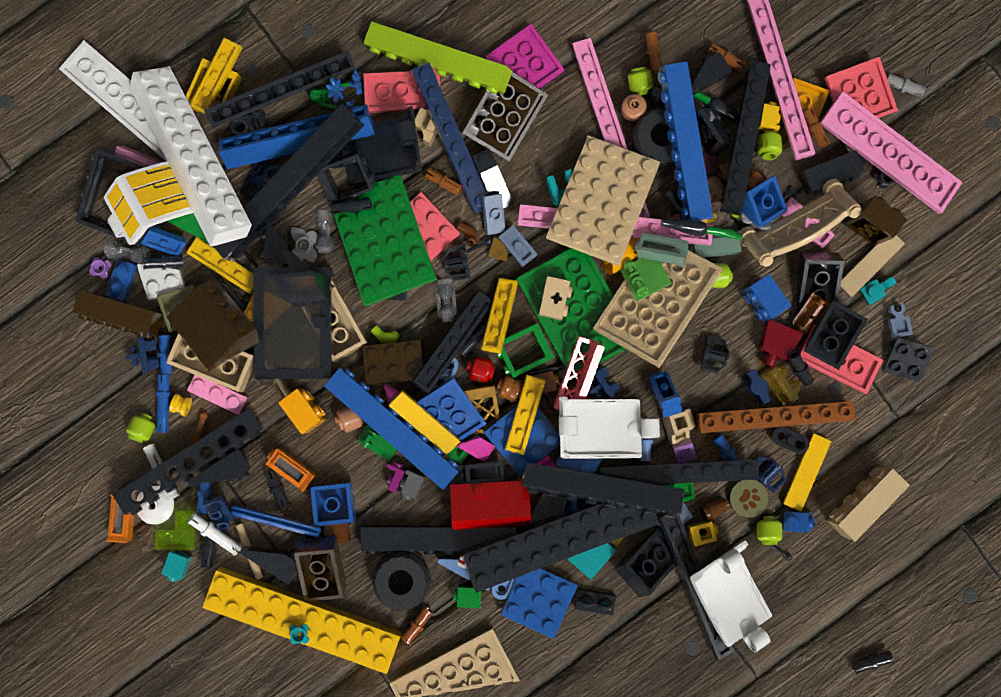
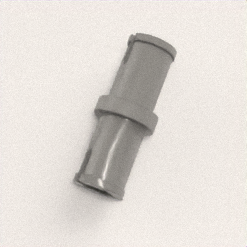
(906, 85)

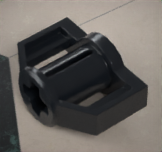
(456, 262)
(714, 354)

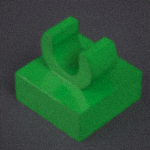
(457, 454)

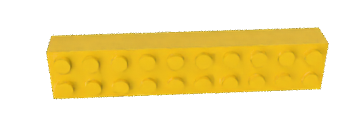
(278, 609)

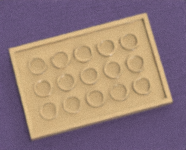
(603, 200)
(657, 321)

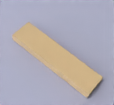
(869, 265)

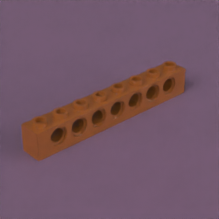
(775, 416)

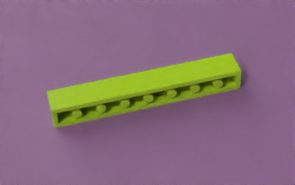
(441, 58)

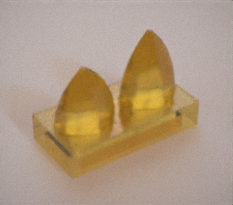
(785, 391)

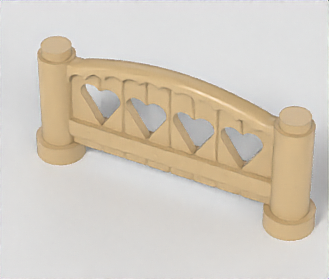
(834, 198)

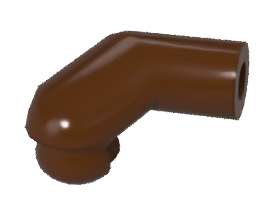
(471, 233)

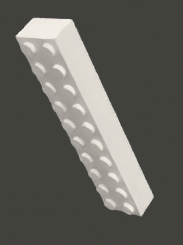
(190, 156)

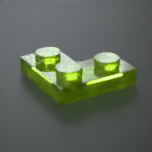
(181, 537)

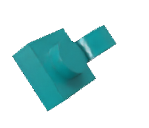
(875, 291)

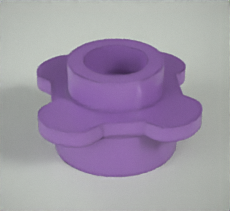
(97, 262)

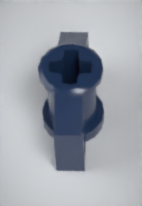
(757, 385)
(765, 480)

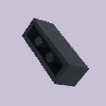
(841, 168)

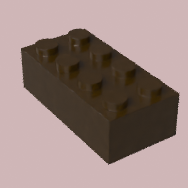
(118, 314)

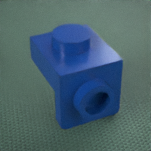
(798, 521)

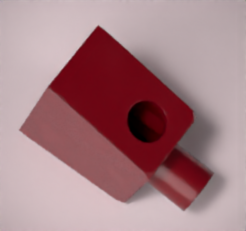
(777, 342)

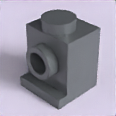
(411, 484)

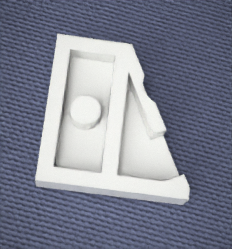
(160, 281)

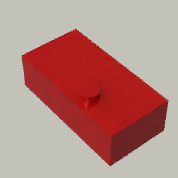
(489, 505)

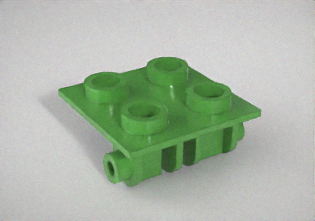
(645, 277)

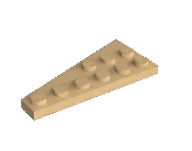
(465, 667)

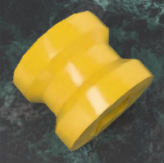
(180, 405)

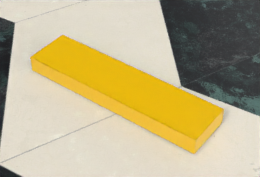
(216, 75)
(230, 270)
(499, 315)
(525, 414)
(424, 422)
(806, 472)

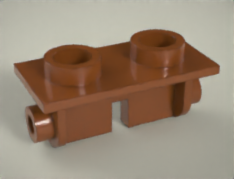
(809, 313)

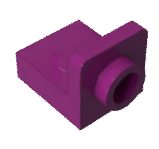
(395, 479)

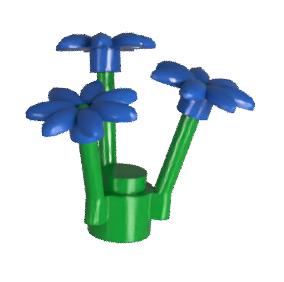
(324, 93)

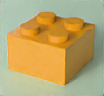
(302, 410)

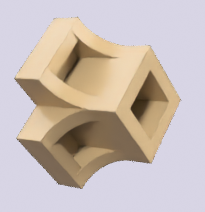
(426, 126)
(678, 426)

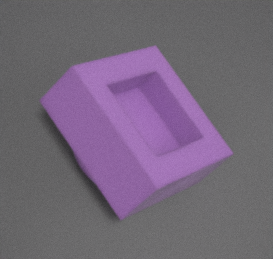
(684, 451)

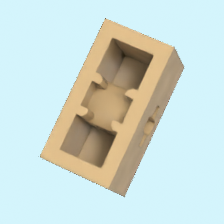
(552, 287)

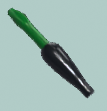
(719, 106)
(699, 228)

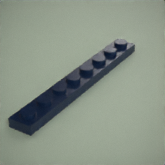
(450, 135)

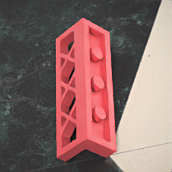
(586, 373)

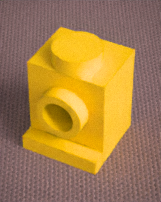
(769, 117)
(709, 536)

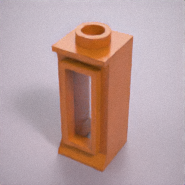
(290, 468)
(119, 524)

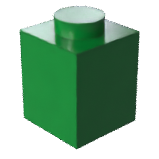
(467, 597)

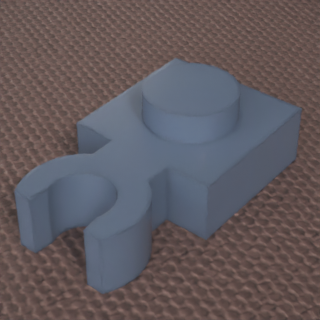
(899, 325)

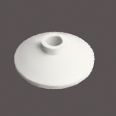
(161, 512)

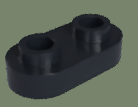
(789, 439)

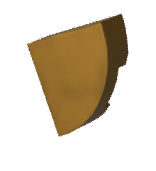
(498, 250)

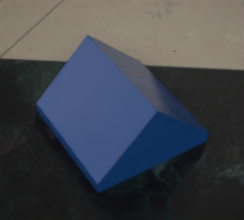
(764, 202)

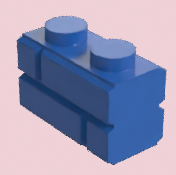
(665, 394)

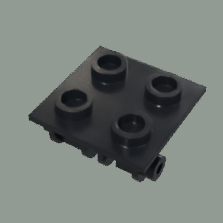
(258, 177)
(908, 359)

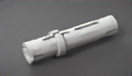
(155, 461)
(207, 529)

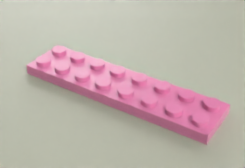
(890, 152)

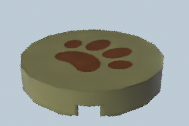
(748, 498)

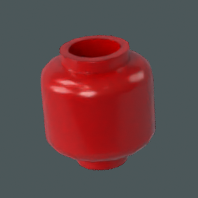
(480, 369)

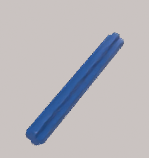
(277, 521)

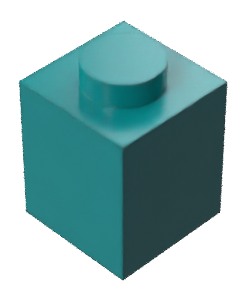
(176, 565)

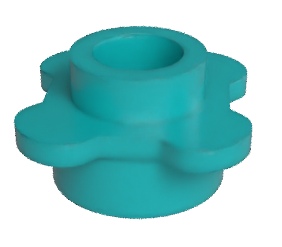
(295, 638)

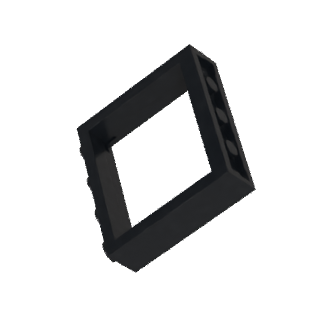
(92, 187)

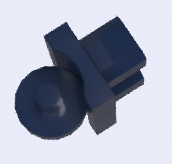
(147, 363)
(600, 387)
(219, 511)

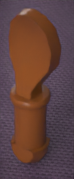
(199, 428)

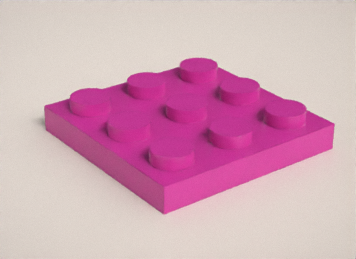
(528, 57)

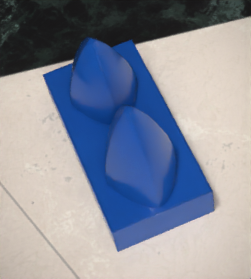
(163, 240)
(121, 280)

